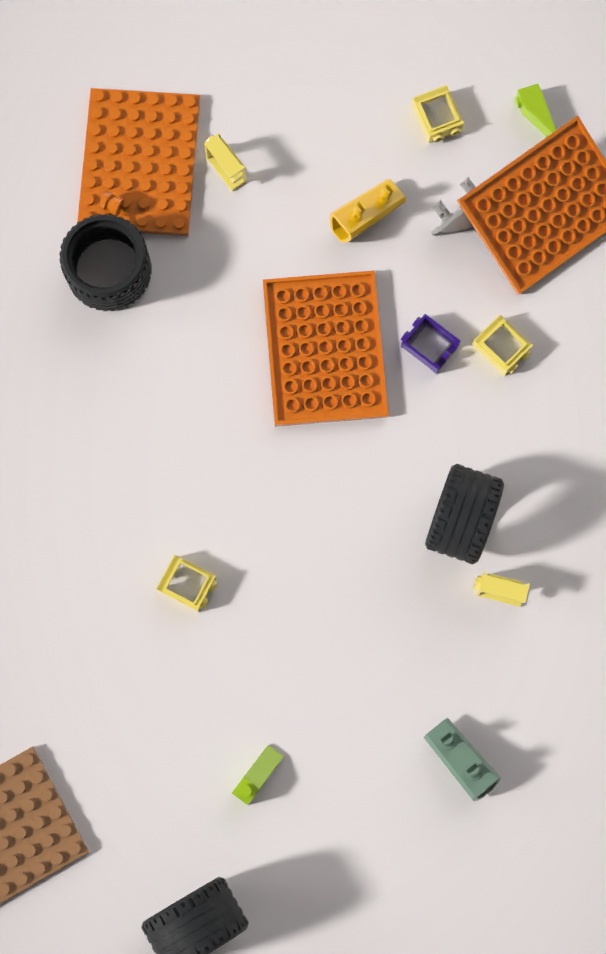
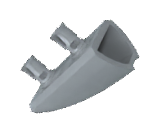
(452, 222)

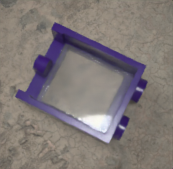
(430, 343)

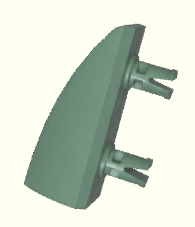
(462, 760)

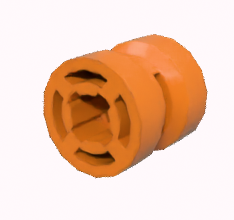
(114, 204)

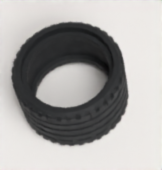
(94, 230)
(465, 514)
(197, 921)

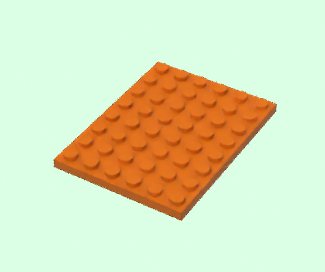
(143, 152)
(542, 205)
(325, 348)

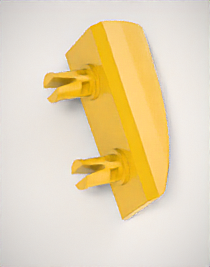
(365, 210)

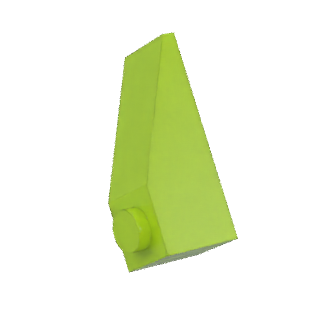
(534, 108)
(257, 775)

